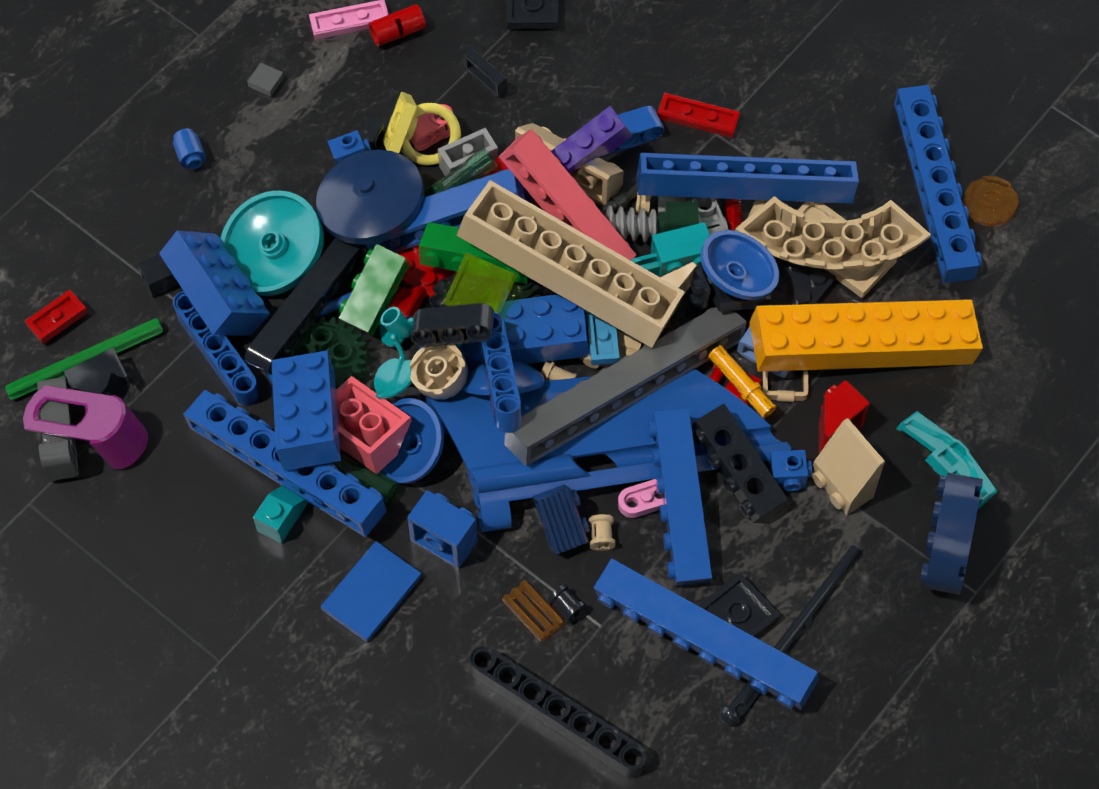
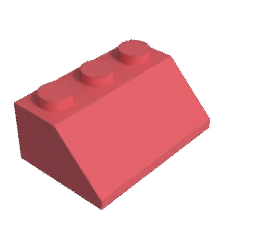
(369, 426)

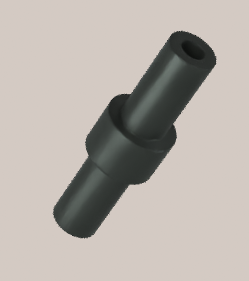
(620, 199)

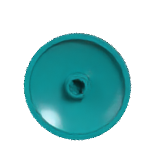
(274, 240)

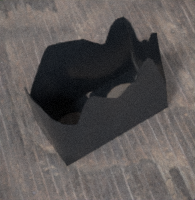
(99, 375)

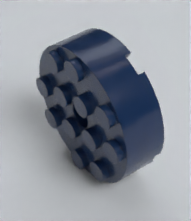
(954, 527)

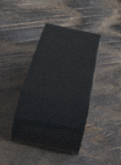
(452, 325)

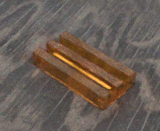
(535, 597)

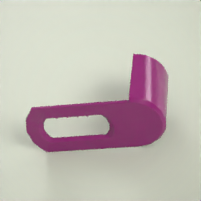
(107, 424)

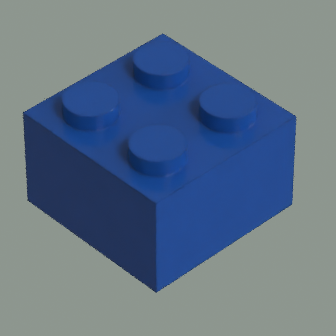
(443, 528)

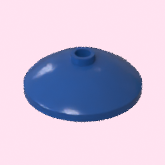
(739, 265)
(526, 378)
(426, 427)

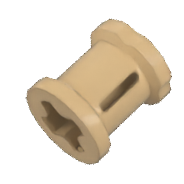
(601, 532)

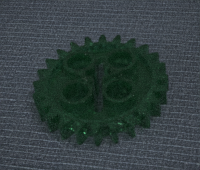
(339, 342)

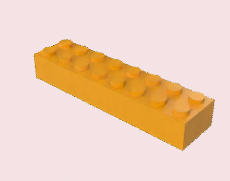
(865, 335)

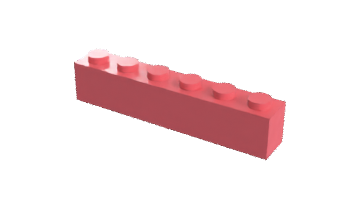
(559, 192)

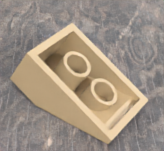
(848, 468)

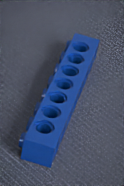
(952, 265)
(359, 516)

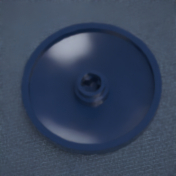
(370, 197)

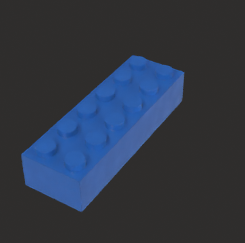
(539, 331)

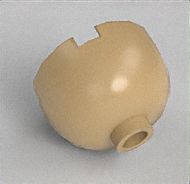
(439, 371)

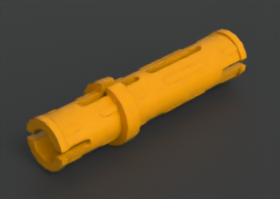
(749, 389)

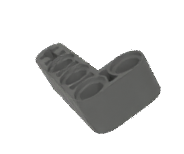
(56, 452)

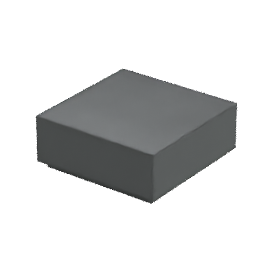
(265, 79)

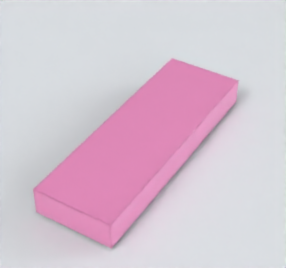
(346, 19)

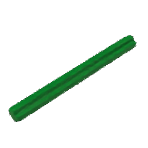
(118, 343)

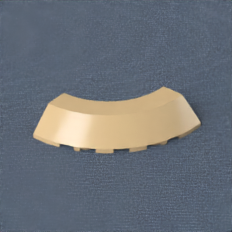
(834, 242)

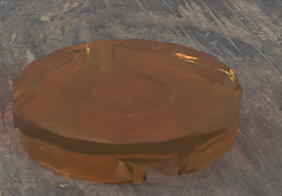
(991, 201)

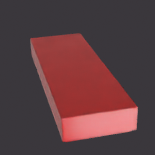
(698, 115)

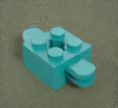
(674, 249)

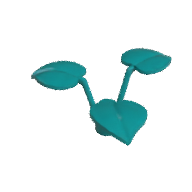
(395, 373)

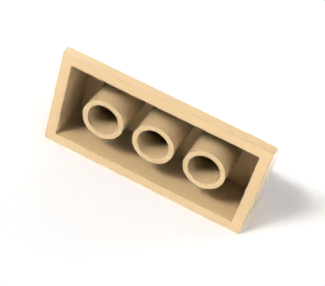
(596, 178)

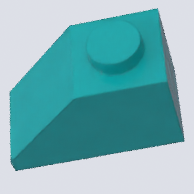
(279, 513)

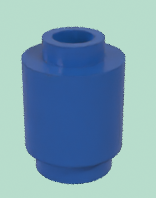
(188, 149)

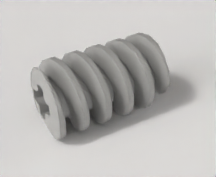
(633, 223)

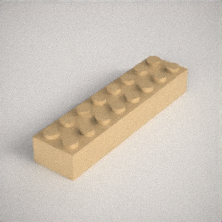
(570, 263)

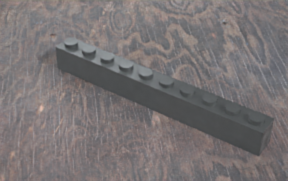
(623, 384)

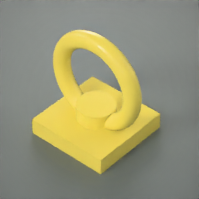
(404, 123)

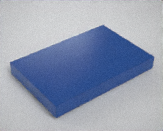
(371, 591)

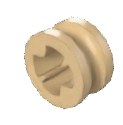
(643, 202)

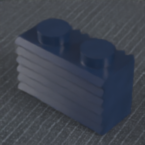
(561, 518)

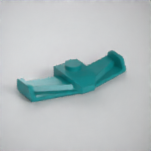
(947, 452)

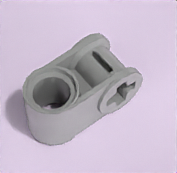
(713, 216)

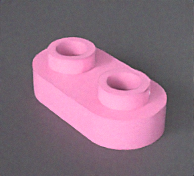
(643, 496)

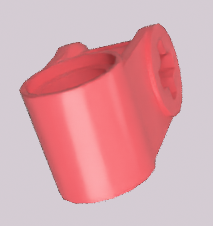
(429, 130)

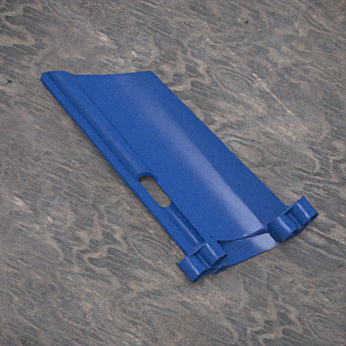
(625, 438)

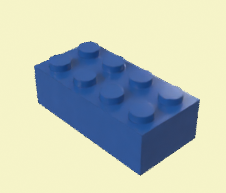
(214, 283)
(305, 410)

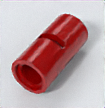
(397, 25)

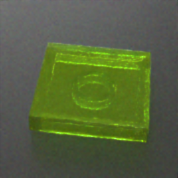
(480, 283)

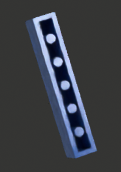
(448, 209)
(681, 497)

